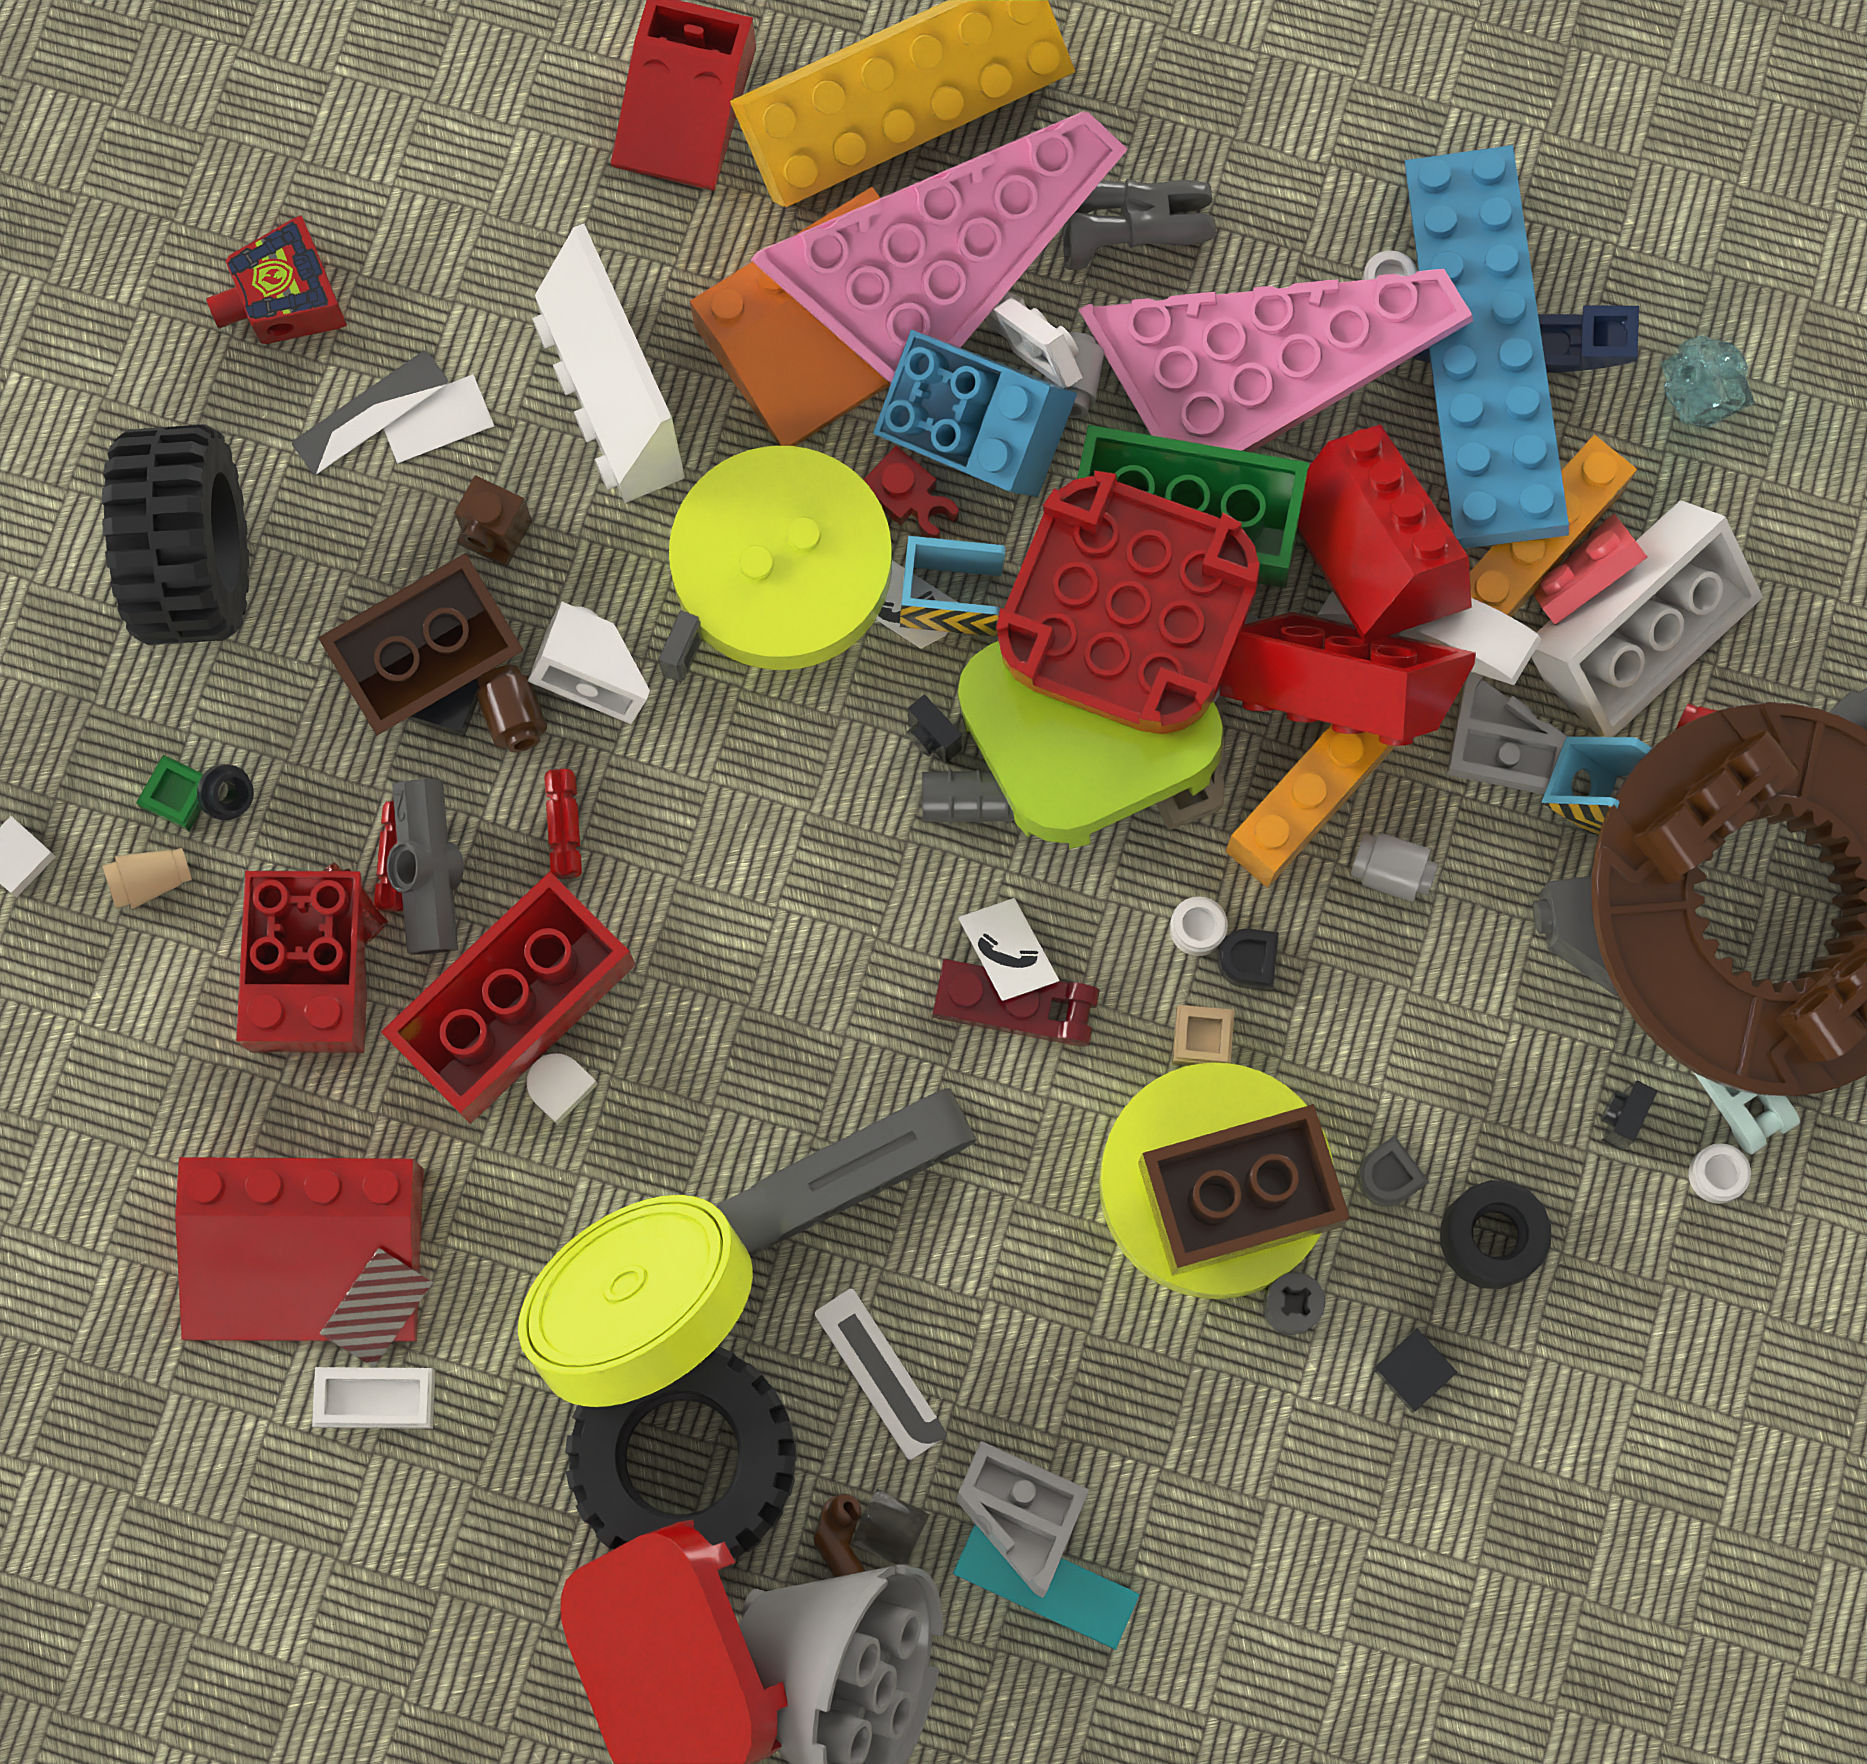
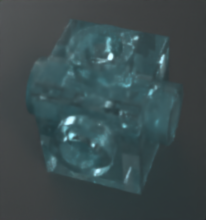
(1707, 381)

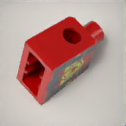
(279, 287)

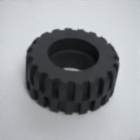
(175, 534)
(763, 1472)

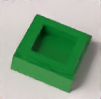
(172, 793)

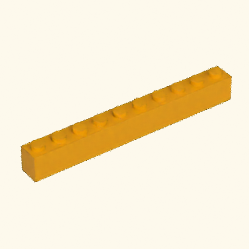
(1342, 762)

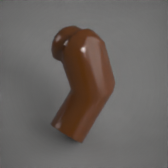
(835, 1533)

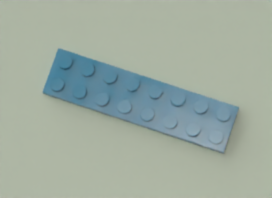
(1492, 371)

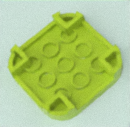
(1071, 767)

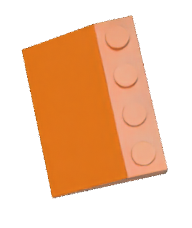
(780, 354)

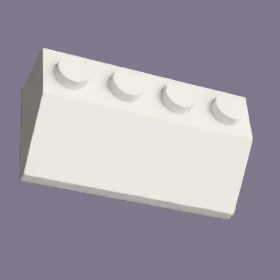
(1649, 622)

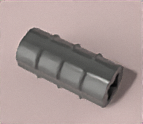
(963, 797)

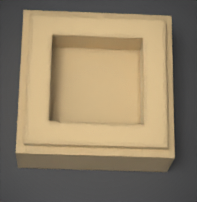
(1202, 1035)

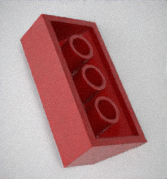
(1380, 537)
(1330, 675)
(509, 997)

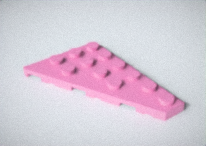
(944, 246)
(1270, 357)

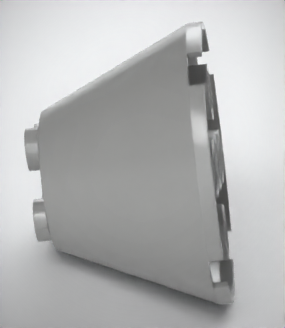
(849, 1663)

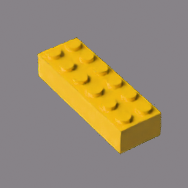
(898, 91)

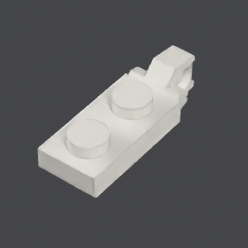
(1035, 340)

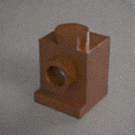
(492, 521)

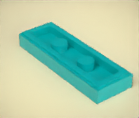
(1074, 1597)

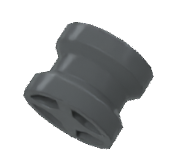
(1285, 1310)

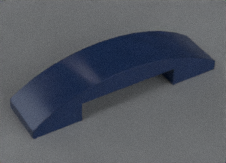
(1586, 341)

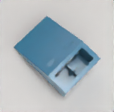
(974, 414)

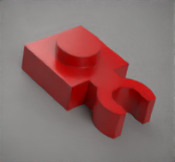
(906, 490)

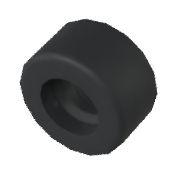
(1529, 1220)

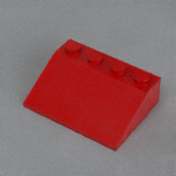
(284, 1239)

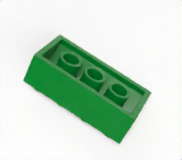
(1248, 486)

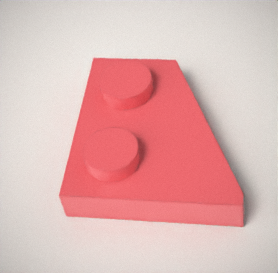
(1589, 569)

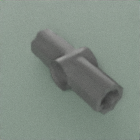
(425, 866)

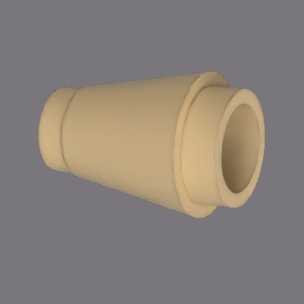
(144, 876)

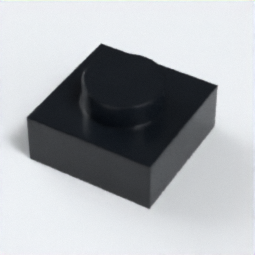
(932, 730)
(1626, 1114)

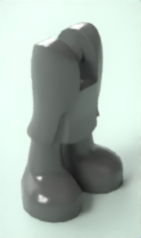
(1142, 220)

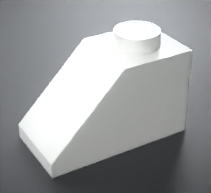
(589, 664)

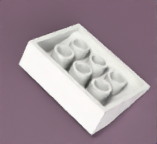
(606, 372)

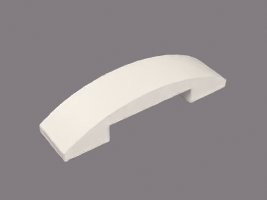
(1499, 641)

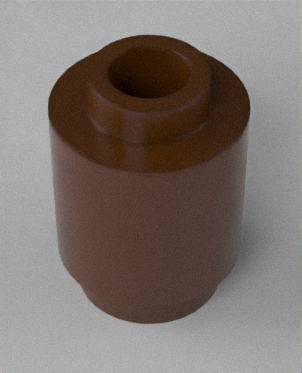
(511, 708)

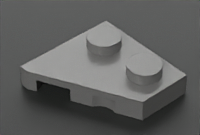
(1501, 740)
(1021, 1512)

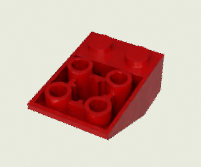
(680, 91)
(302, 963)

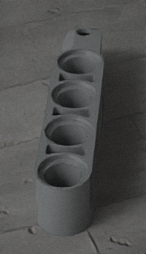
(848, 1171)

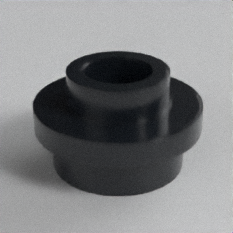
(238, 797)

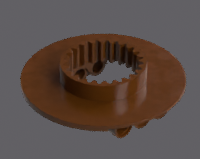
(1670, 818)

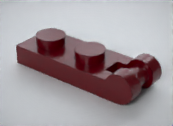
(970, 998)

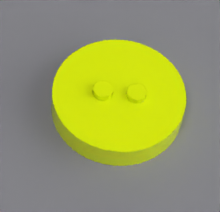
(781, 557)
(1170, 1111)
(635, 1301)

